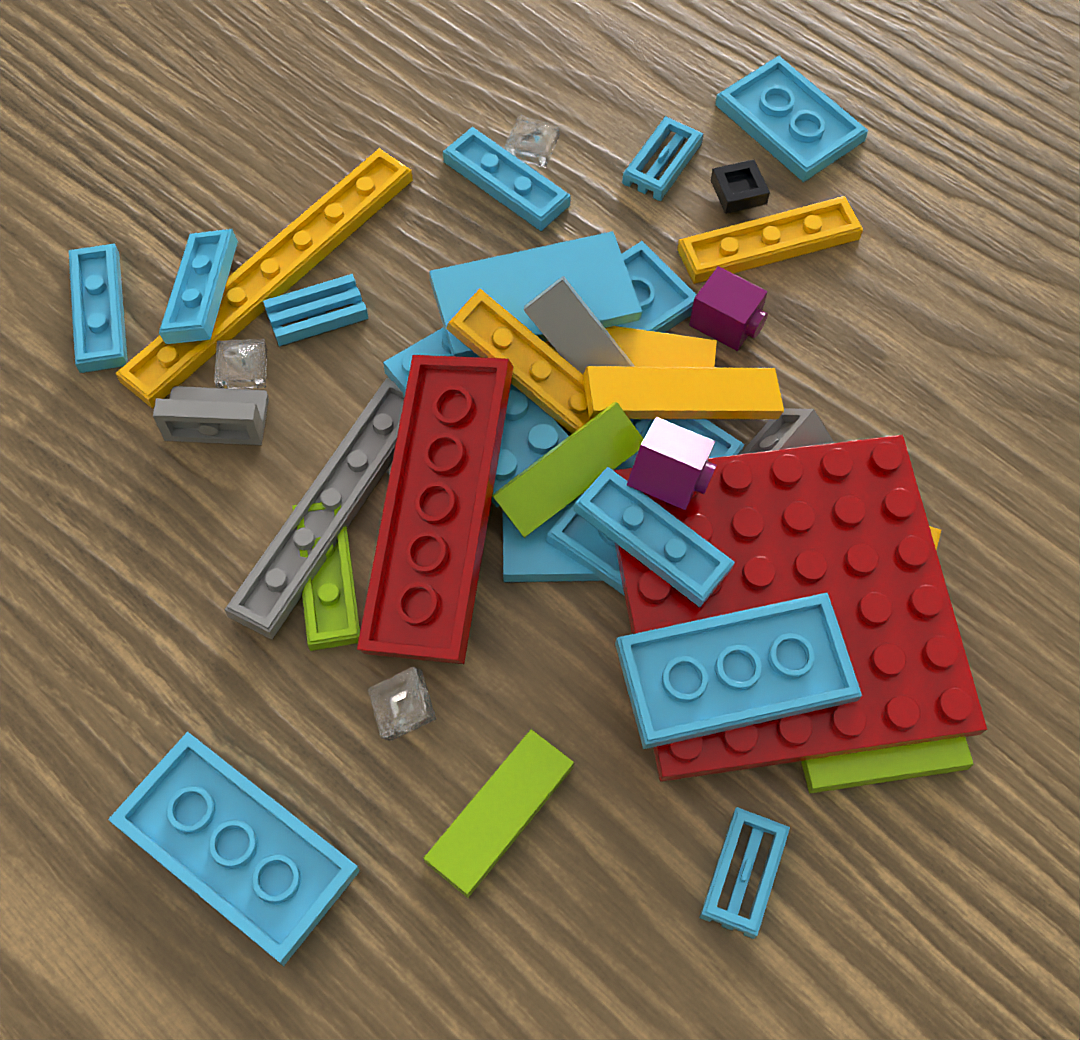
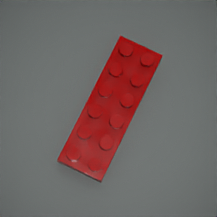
(436, 509)

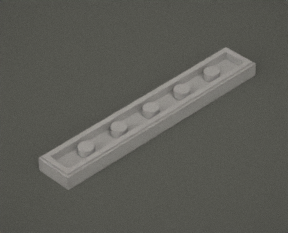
(345, 480)

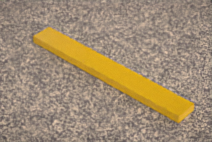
(272, 273)

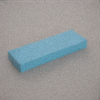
(506, 178)
(199, 287)
(97, 308)
(654, 536)

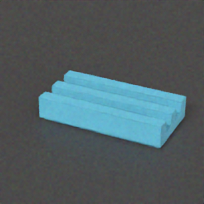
(649, 180)
(314, 303)
(729, 918)

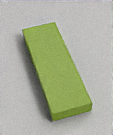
(568, 469)
(331, 595)
(887, 764)
(498, 813)

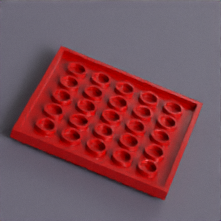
(809, 526)

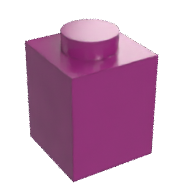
(729, 309)
(672, 464)

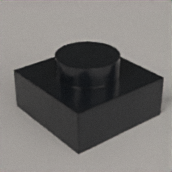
(740, 186)

